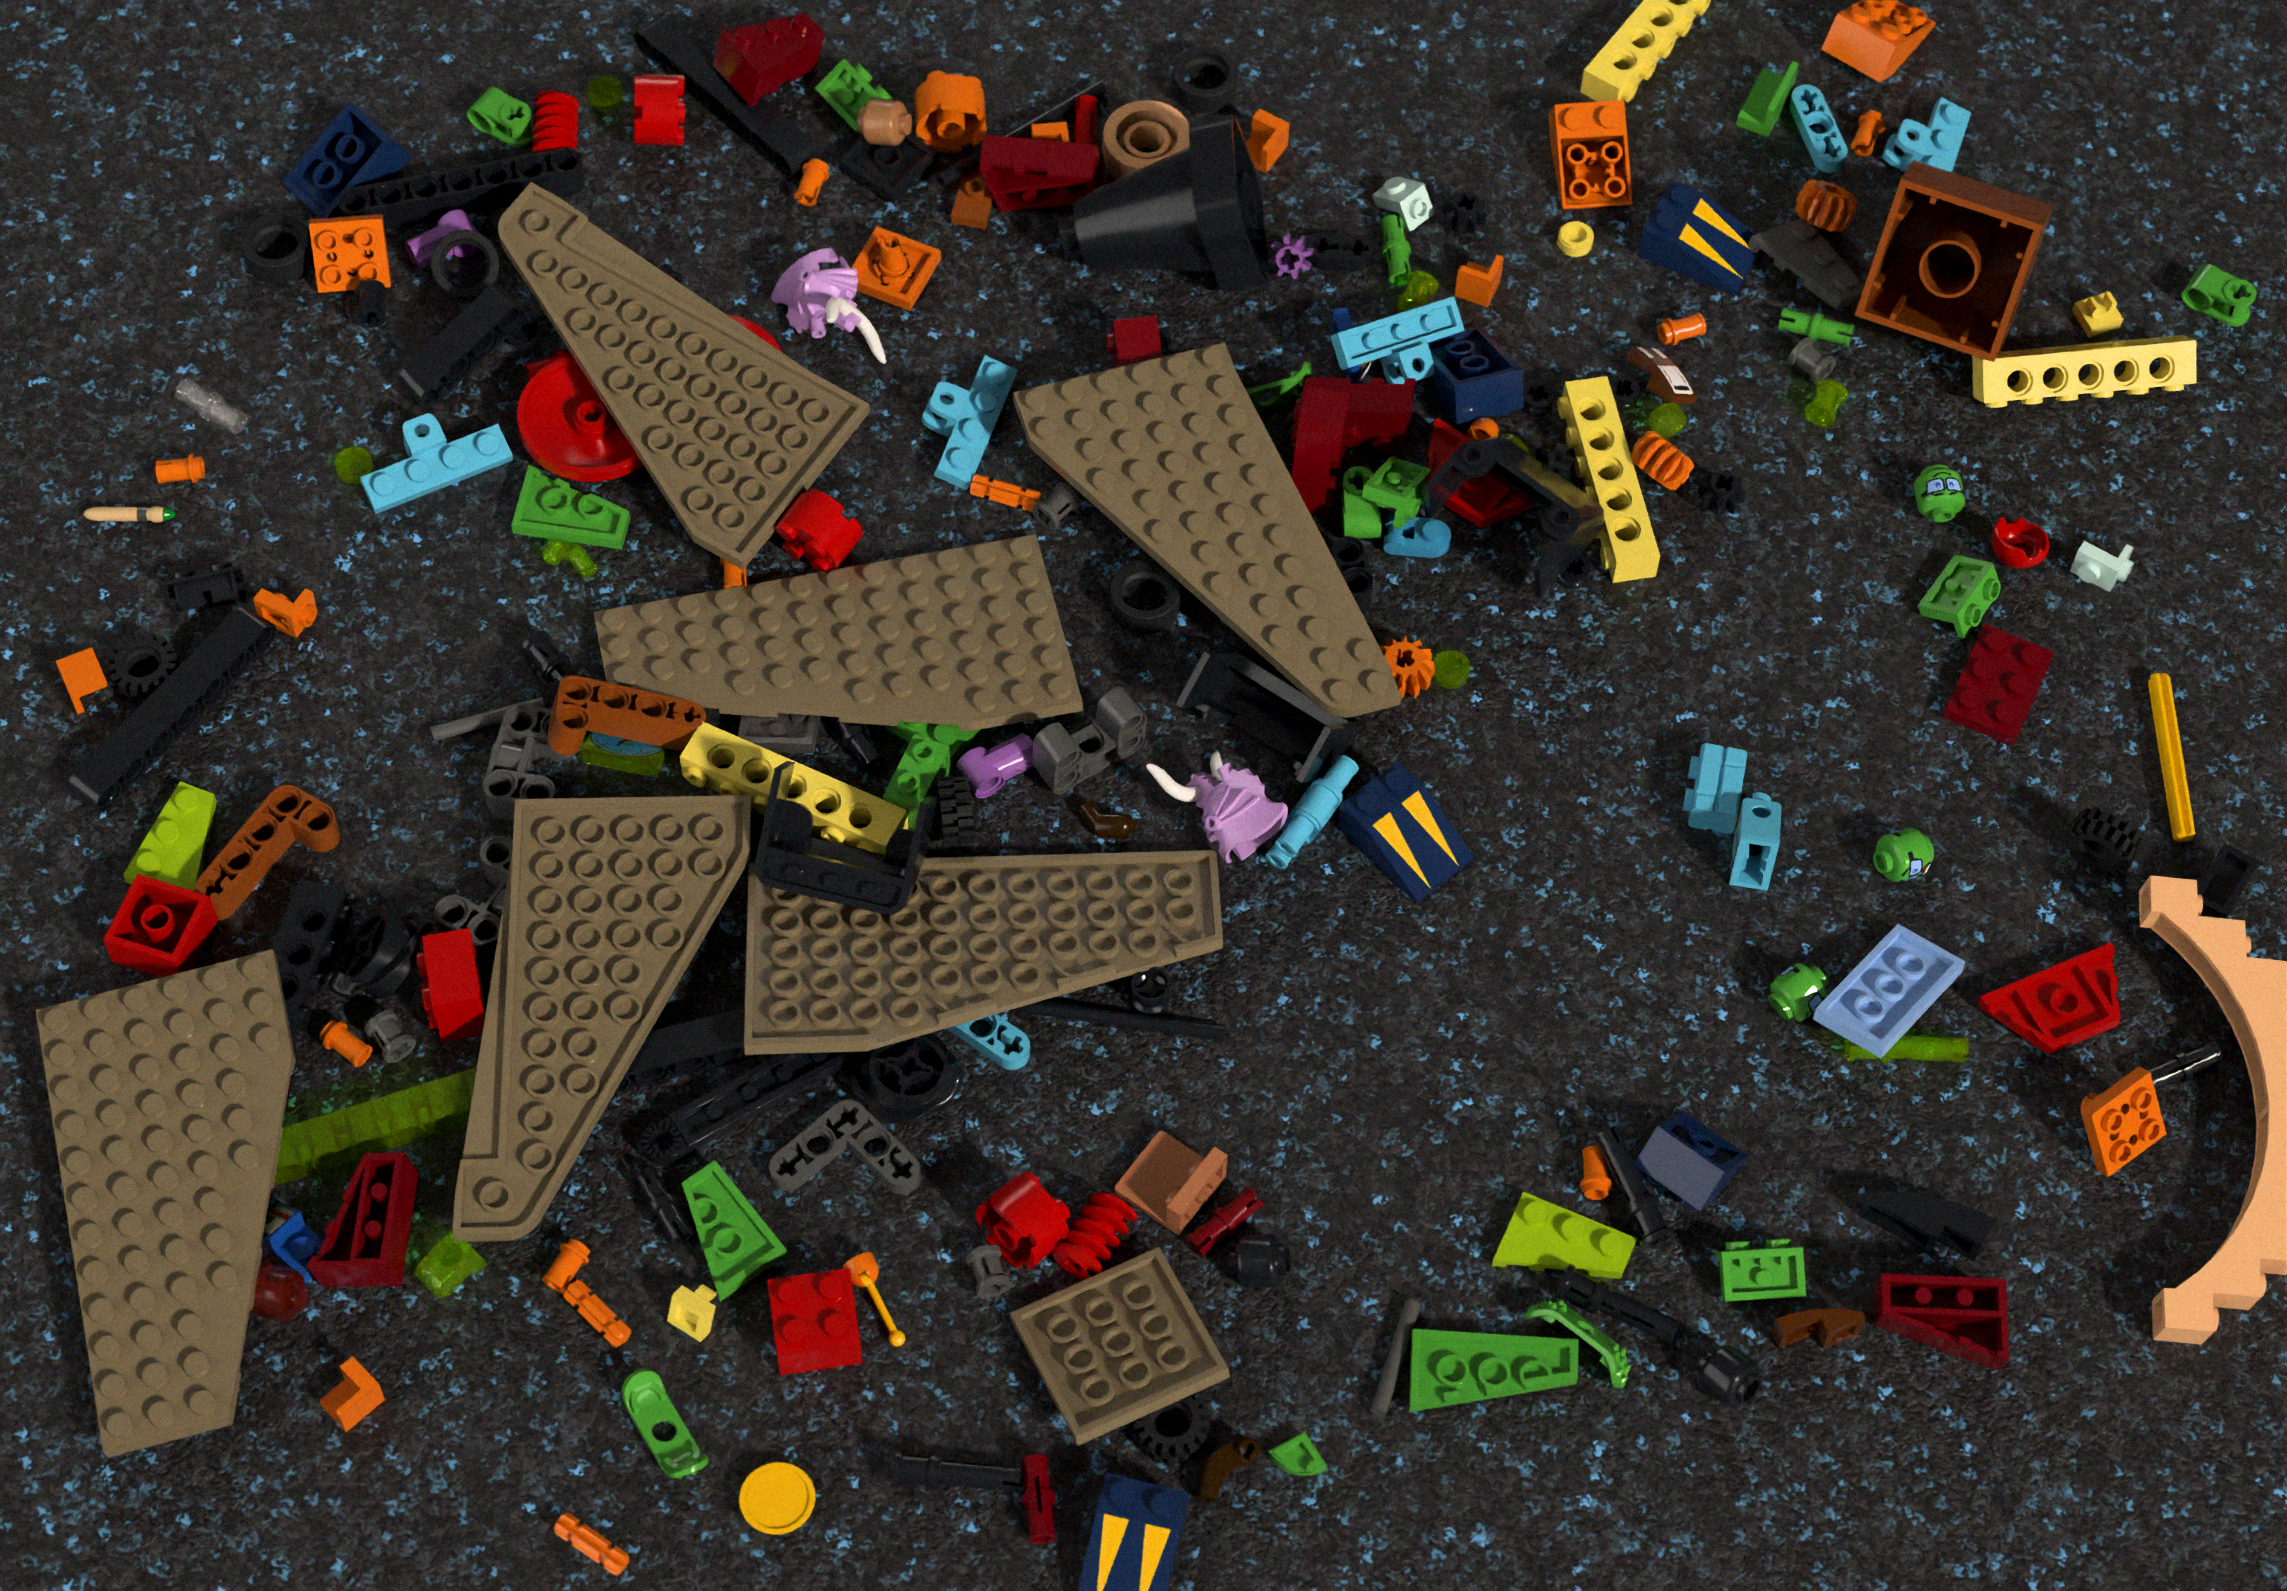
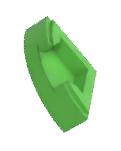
(1298, 1456)

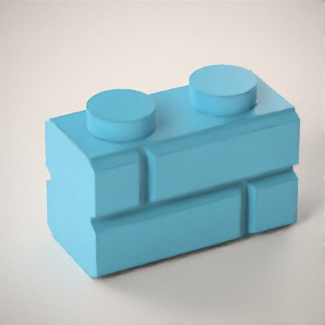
(1716, 788)

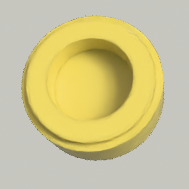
(1575, 239)

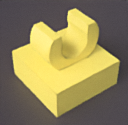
(2098, 314)
(692, 1311)

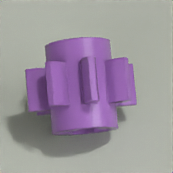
(1285, 263)

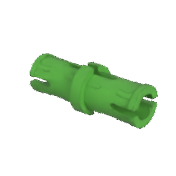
(1395, 249)
(1816, 327)

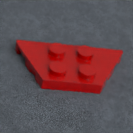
(1478, 499)
(2060, 1002)

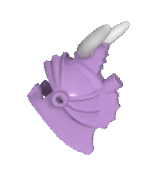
(824, 298)
(1232, 806)

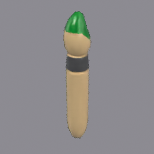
(129, 514)

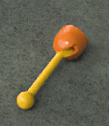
(863, 1274)

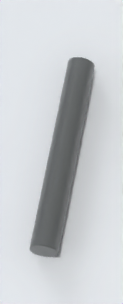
(476, 721)
(1395, 1358)

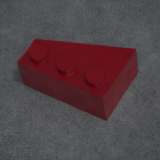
(768, 54)
(1038, 172)
(1133, 341)
(1377, 412)
(1319, 446)
(372, 1228)
(1947, 1313)

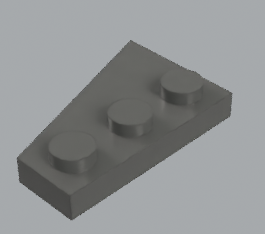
(1809, 255)

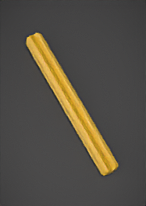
(2171, 757)

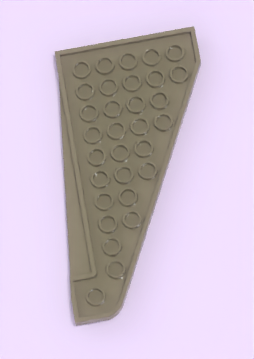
(700, 398)
(1203, 491)
(587, 953)

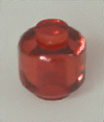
(279, 1293)

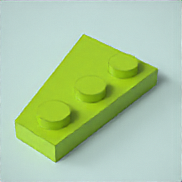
(177, 839)
(1554, 1237)

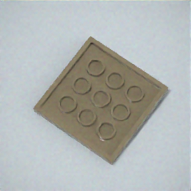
(1119, 1346)

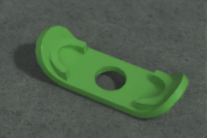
(1286, 390)
(1613, 1354)
(650, 1405)

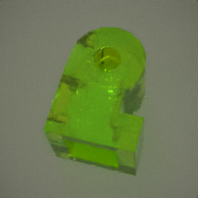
(448, 1266)

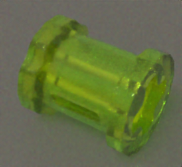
(1417, 293)
(1826, 403)

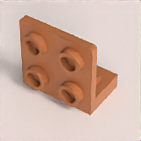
(1172, 1181)

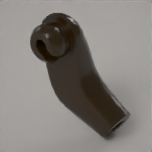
(1222, 1462)

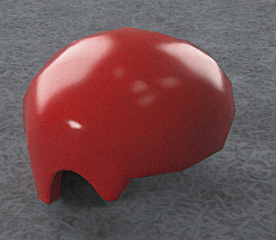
(2019, 543)

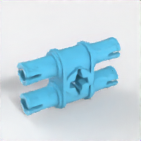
(1312, 812)

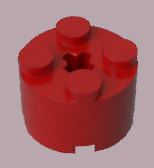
(658, 110)
(818, 531)
(1024, 1221)

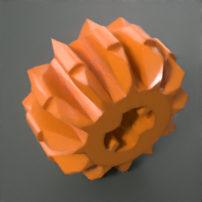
(1826, 205)
(1661, 460)
(1409, 664)

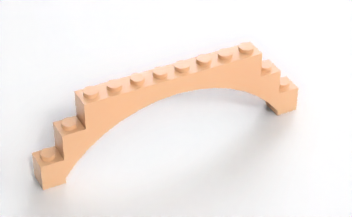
(2255, 1004)

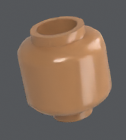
(884, 122)

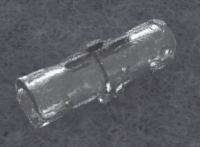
(211, 406)

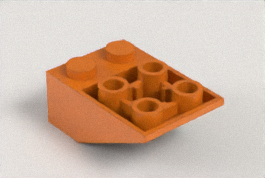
(1877, 36)
(1590, 154)

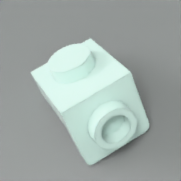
(1407, 199)
(2101, 567)

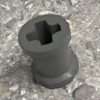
(1812, 360)
(1056, 506)
(390, 1036)
(981, 1259)

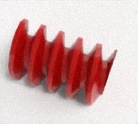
(555, 121)
(1091, 1233)

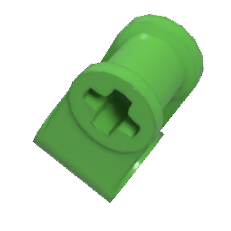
(502, 118)
(2218, 292)
(1358, 515)

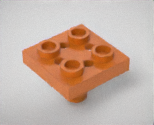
(348, 240)
(897, 261)
(2118, 1114)

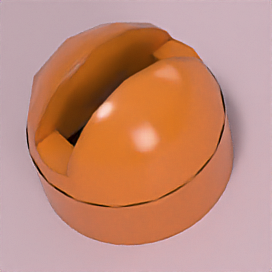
(1483, 429)

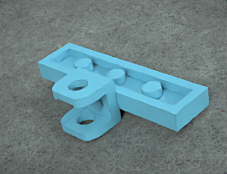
(1934, 144)
(1399, 340)
(968, 419)
(434, 462)

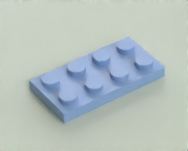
(1889, 990)

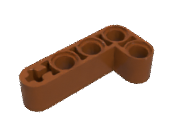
(619, 712)
(232, 886)

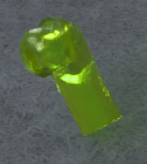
(571, 552)

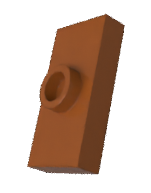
(972, 201)

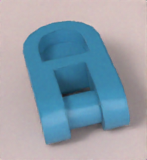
(1429, 540)

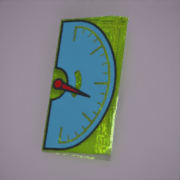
(623, 754)

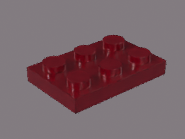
(1998, 684)

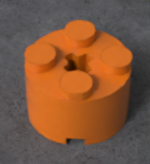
(950, 111)

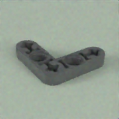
(850, 1137)

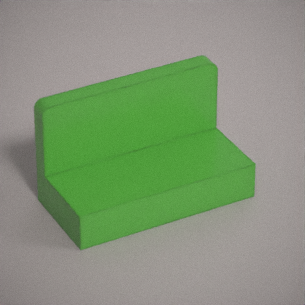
(1767, 100)

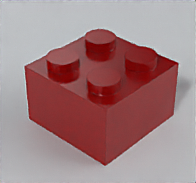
(160, 928)
(452, 985)
(815, 1321)

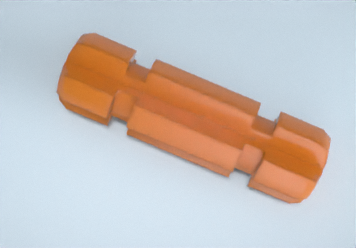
(1004, 492)
(597, 1313)
(591, 1543)

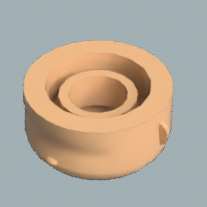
(1142, 126)

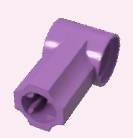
(422, 246)
(991, 767)

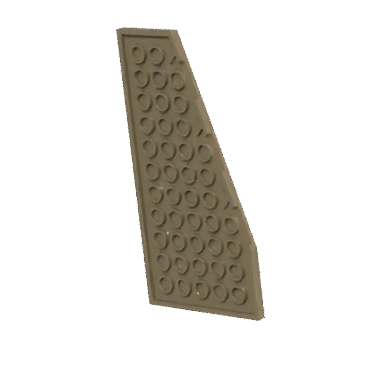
(878, 643)
(967, 944)
(167, 1172)

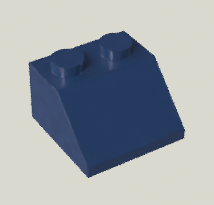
(1689, 1160)

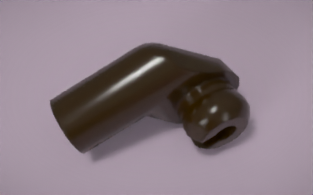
(1106, 825)

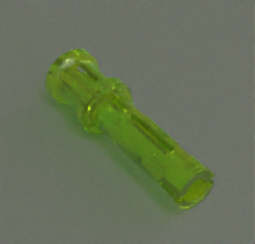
(1915, 1048)

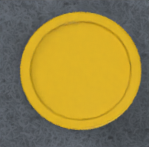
(777, 1498)

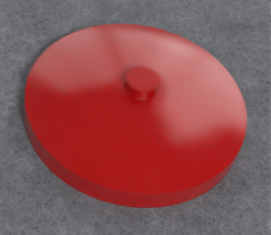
(571, 428)

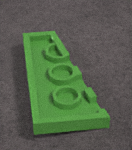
(1481, 1366)

